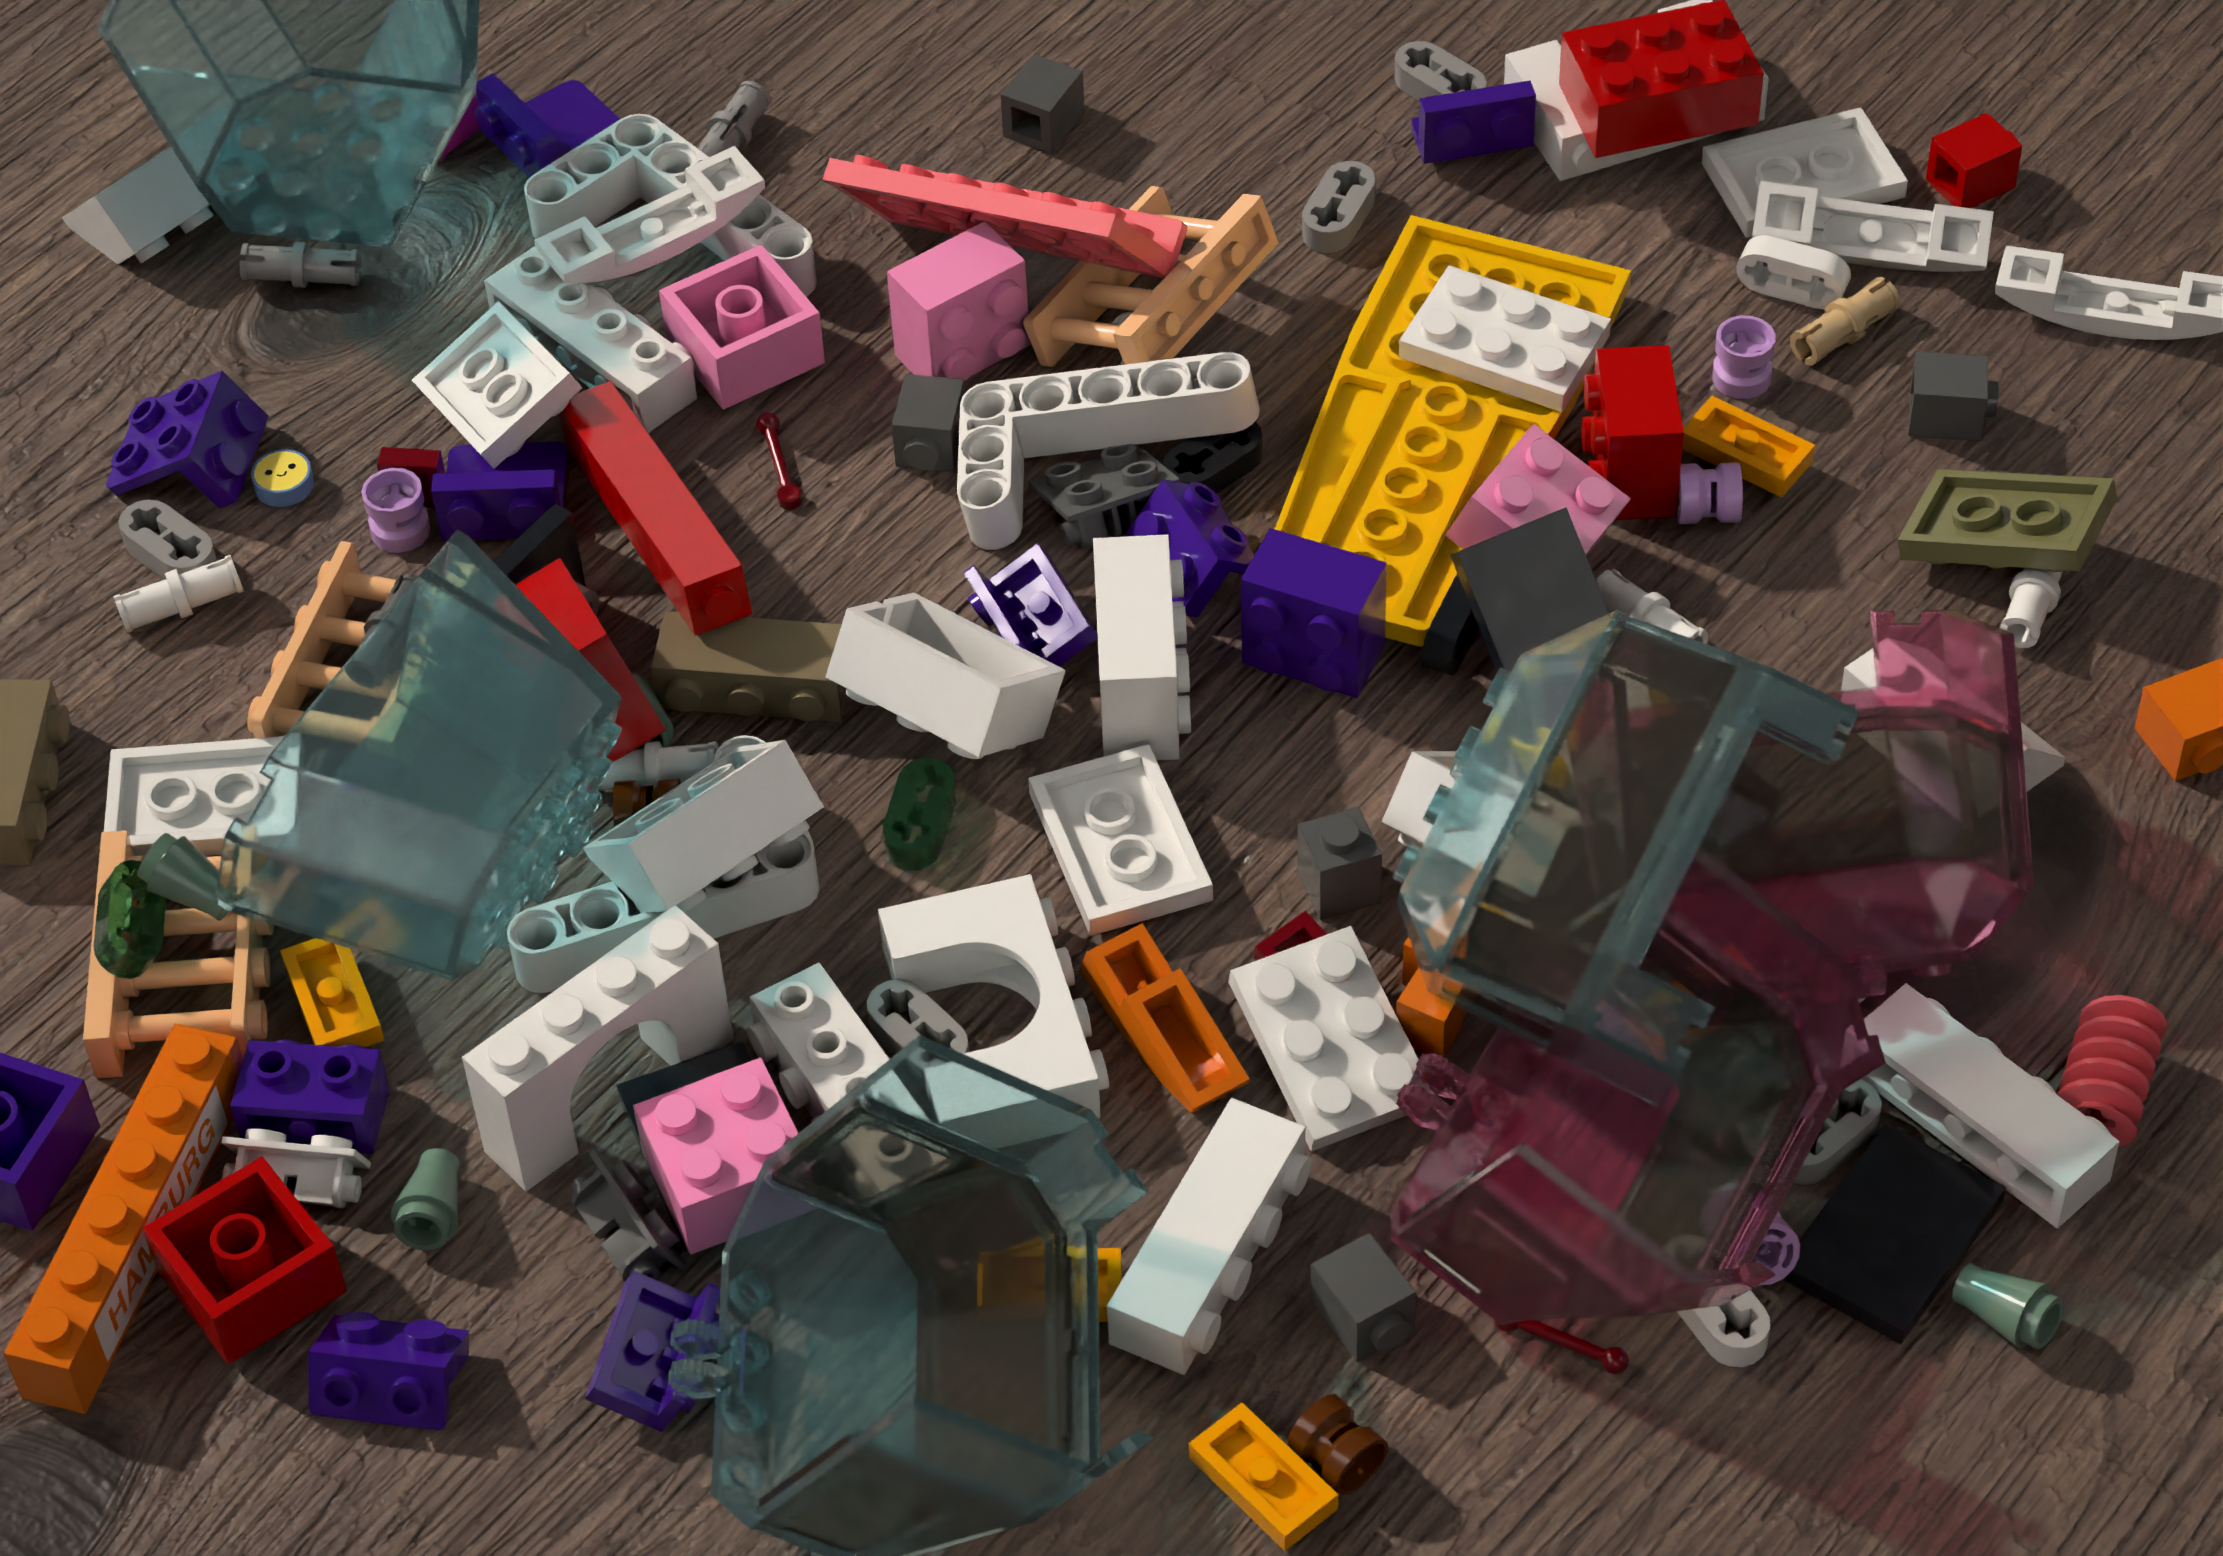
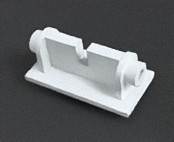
(320, 1168)

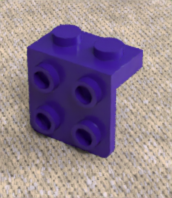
(543, 127)
(199, 429)
(503, 499)

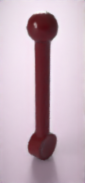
(788, 494)
(1613, 1359)

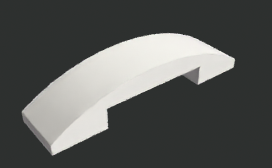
(659, 230)
(1876, 233)
(2110, 305)

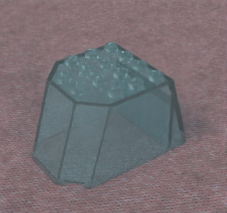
(303, 108)
(430, 778)

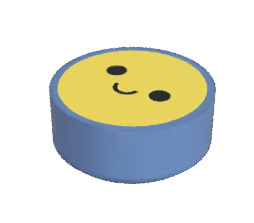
(282, 478)

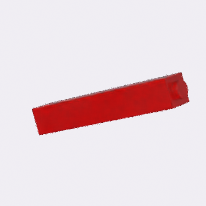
(655, 509)

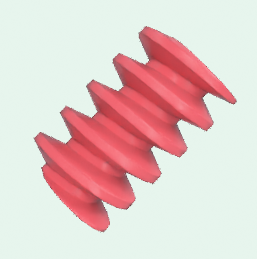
(2114, 1062)

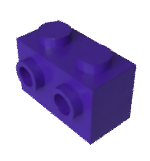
(312, 1092)

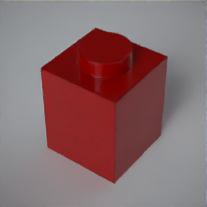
(1974, 162)

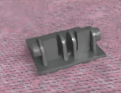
(1093, 489)

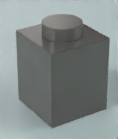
(1042, 103)
(1950, 396)
(927, 423)
(1339, 863)
(1363, 1297)

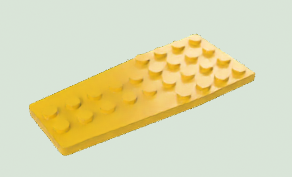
(1413, 444)

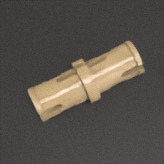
(1845, 321)

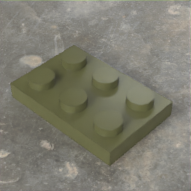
(2008, 520)

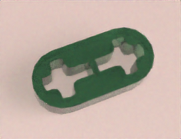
(932, 816)
(117, 915)

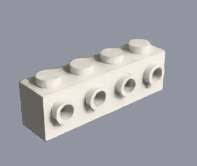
(596, 338)
(813, 1039)
(1988, 1107)
(1208, 1236)

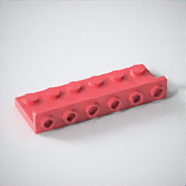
(1021, 216)

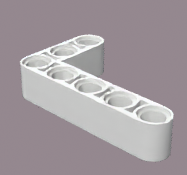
(649, 161)
(1086, 412)
(573, 932)

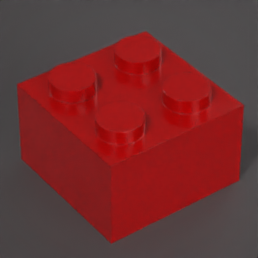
(1635, 428)
(245, 1259)

